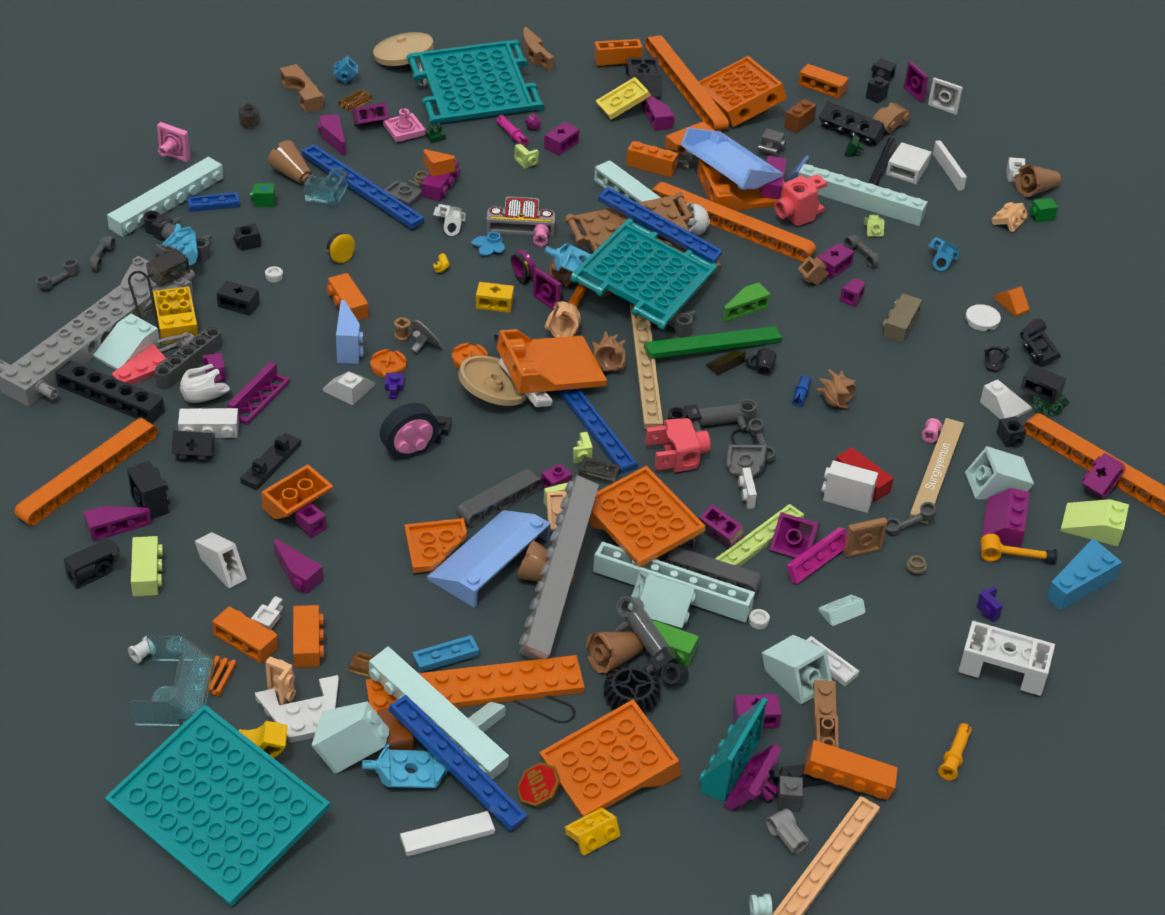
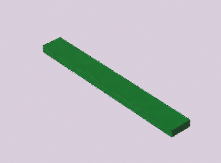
(712, 342)

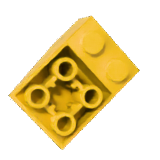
(175, 312)

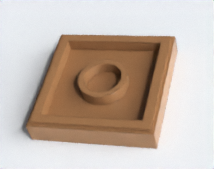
(865, 537)

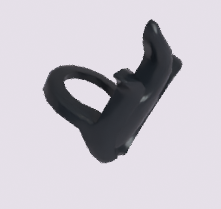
(995, 361)

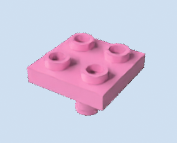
(404, 126)
(173, 142)

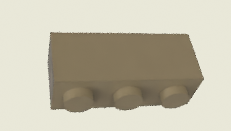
(901, 317)

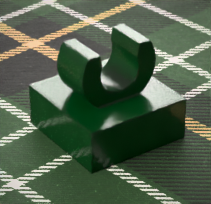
(435, 134)
(852, 147)

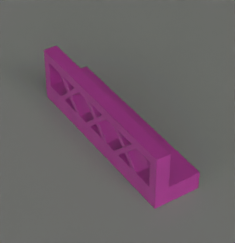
(252, 393)

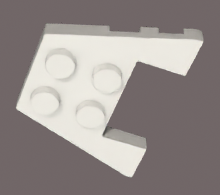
(303, 715)

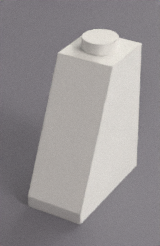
(221, 558)

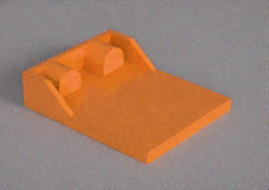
(743, 90)
(727, 193)
(548, 362)
(643, 516)
(611, 759)

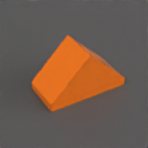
(438, 163)
(1013, 300)

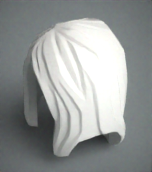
(200, 387)

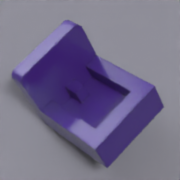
(989, 605)

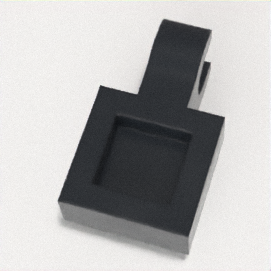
(444, 427)

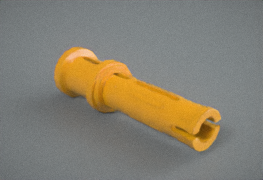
(953, 757)

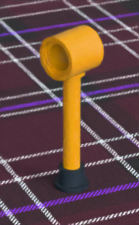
(992, 548)

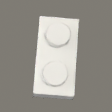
(748, 489)

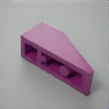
(658, 114)
(332, 132)
(111, 520)
(300, 570)

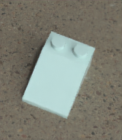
(126, 341)

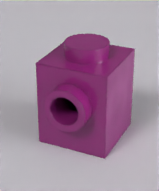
(555, 476)

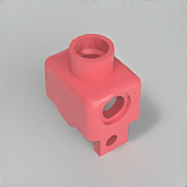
(797, 205)
(681, 444)

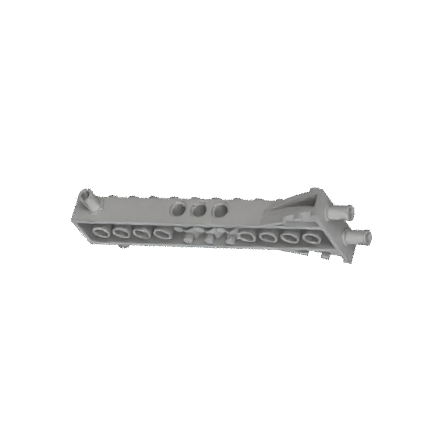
(80, 338)

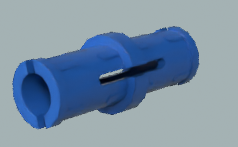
(801, 390)

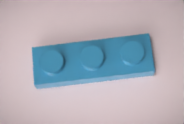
(445, 653)

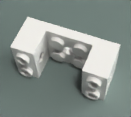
(1028, 655)

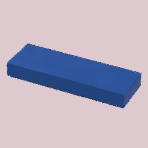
(213, 202)

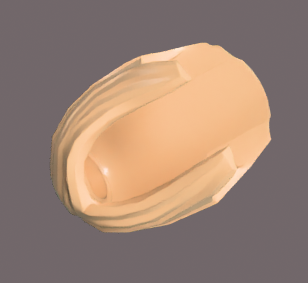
(563, 320)

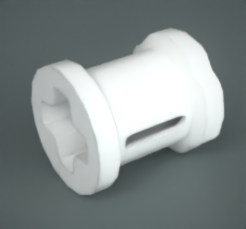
(139, 651)

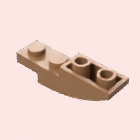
(535, 52)
(824, 712)

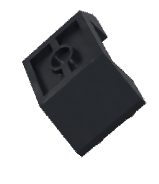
(646, 72)

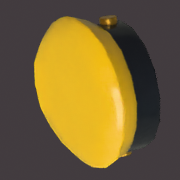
(341, 247)

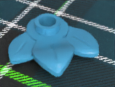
(489, 244)

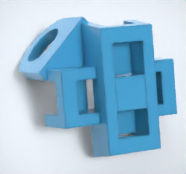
(944, 250)

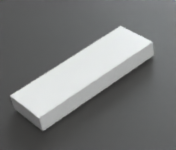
(839, 668)

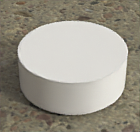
(274, 274)
(759, 619)

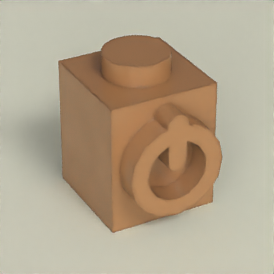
(813, 270)

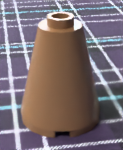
(289, 162)
(1036, 180)
(533, 563)
(612, 649)

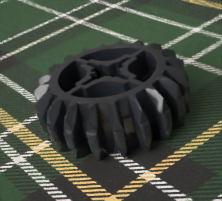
(632, 684)

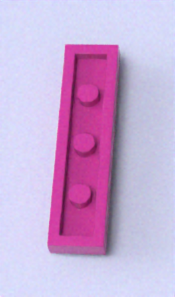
(817, 555)

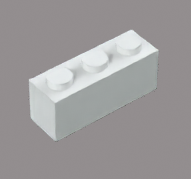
(221, 421)

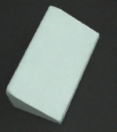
(842, 609)
(488, 715)

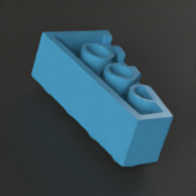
(1083, 575)

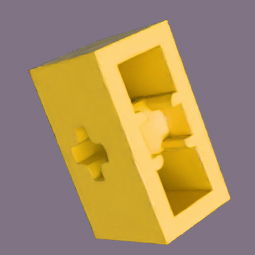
(494, 297)

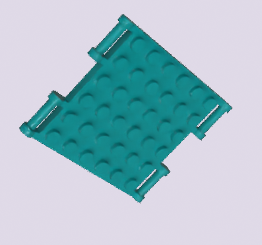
(475, 81)
(644, 272)

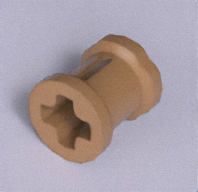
(402, 325)

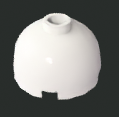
(700, 221)

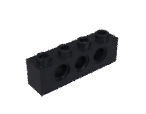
(832, 111)

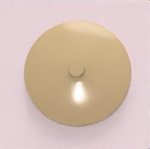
(394, 49)
(489, 381)

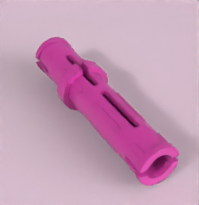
(515, 133)

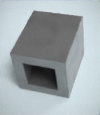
(789, 793)

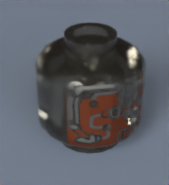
(249, 115)

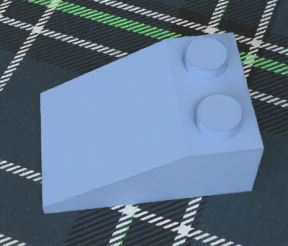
(348, 336)

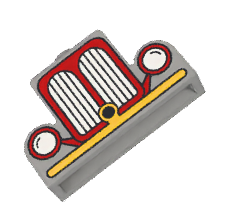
(519, 217)

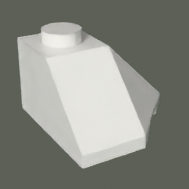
(349, 387)

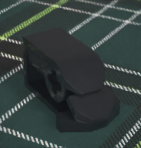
(91, 562)

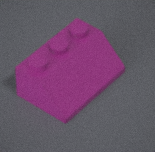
(1007, 516)

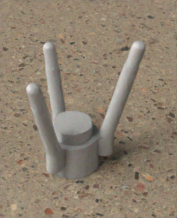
(181, 341)

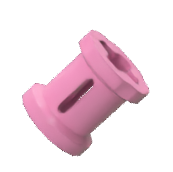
(541, 232)
(930, 433)

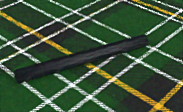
(882, 162)

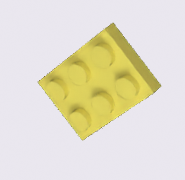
(623, 98)

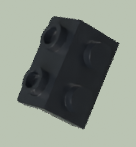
(1041, 348)

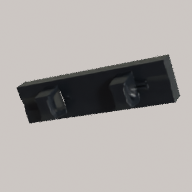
(270, 461)

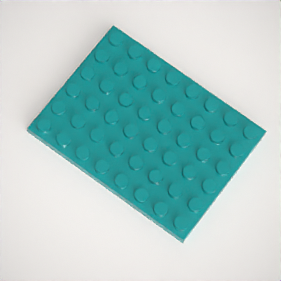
(218, 804)

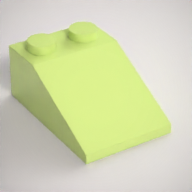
(1096, 519)

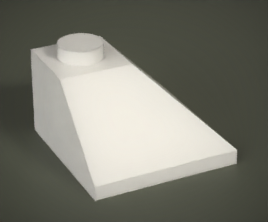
(945, 96)
(1003, 401)

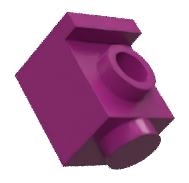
(852, 292)
(217, 362)
(311, 520)

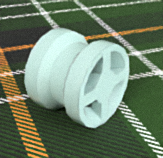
(760, 905)

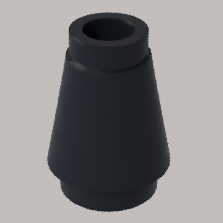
(1034, 327)

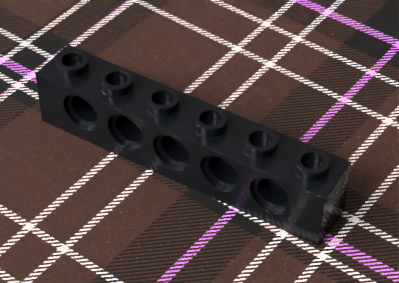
(110, 392)

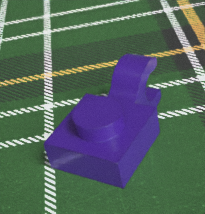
(393, 383)

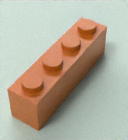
(850, 770)

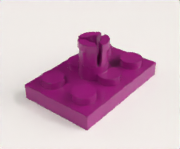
(754, 779)

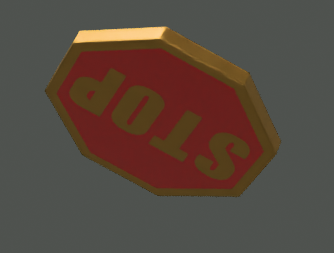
(538, 784)

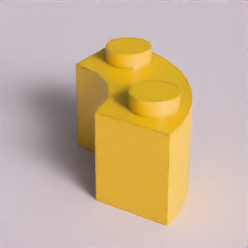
(269, 737)

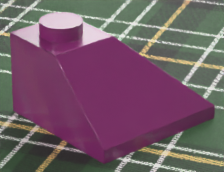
(916, 82)
(546, 288)
(794, 535)

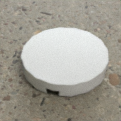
(982, 317)

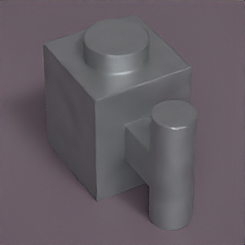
(772, 142)

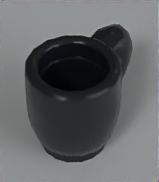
(764, 361)

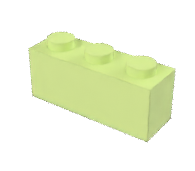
(146, 566)

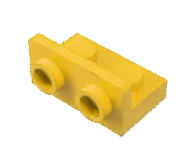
(593, 830)

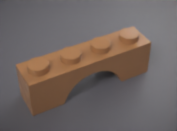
(309, 96)

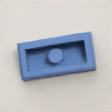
(794, 173)

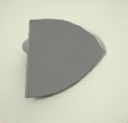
(422, 335)

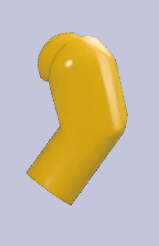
(442, 265)

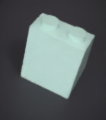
(996, 472)
(663, 598)
(796, 665)
(349, 735)

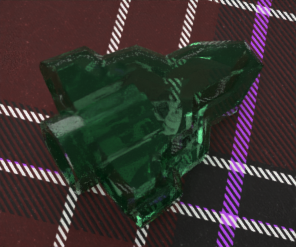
(1045, 407)

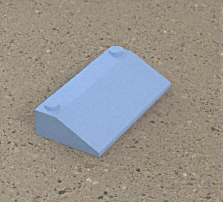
(729, 158)
(488, 553)

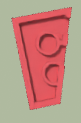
(140, 367)

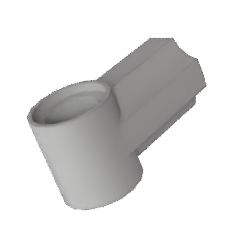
(784, 825)

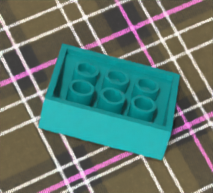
(733, 753)

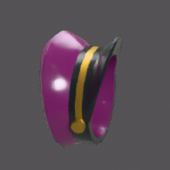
(522, 265)

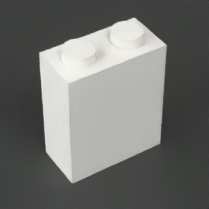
(908, 163)
(849, 486)

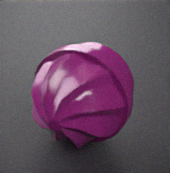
(533, 121)

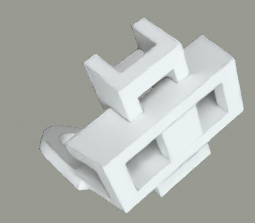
(451, 215)

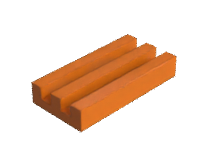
(223, 663)

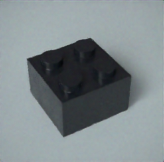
(148, 489)

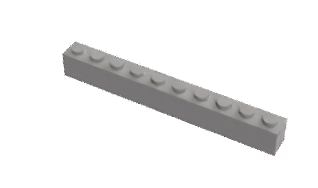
(559, 569)

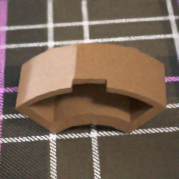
(892, 116)

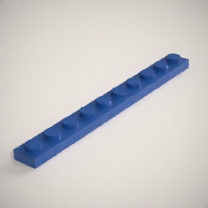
(365, 187)

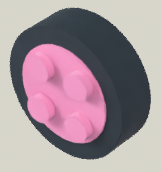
(409, 430)

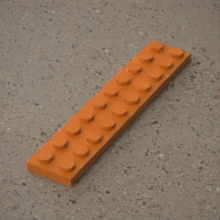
(496, 682)

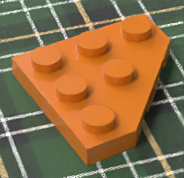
(433, 542)

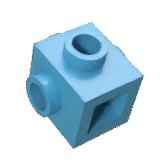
(345, 70)

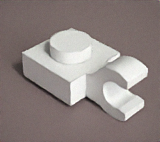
(269, 615)

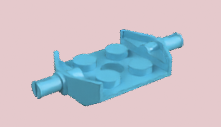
(185, 241)
(567, 257)
(393, 764)

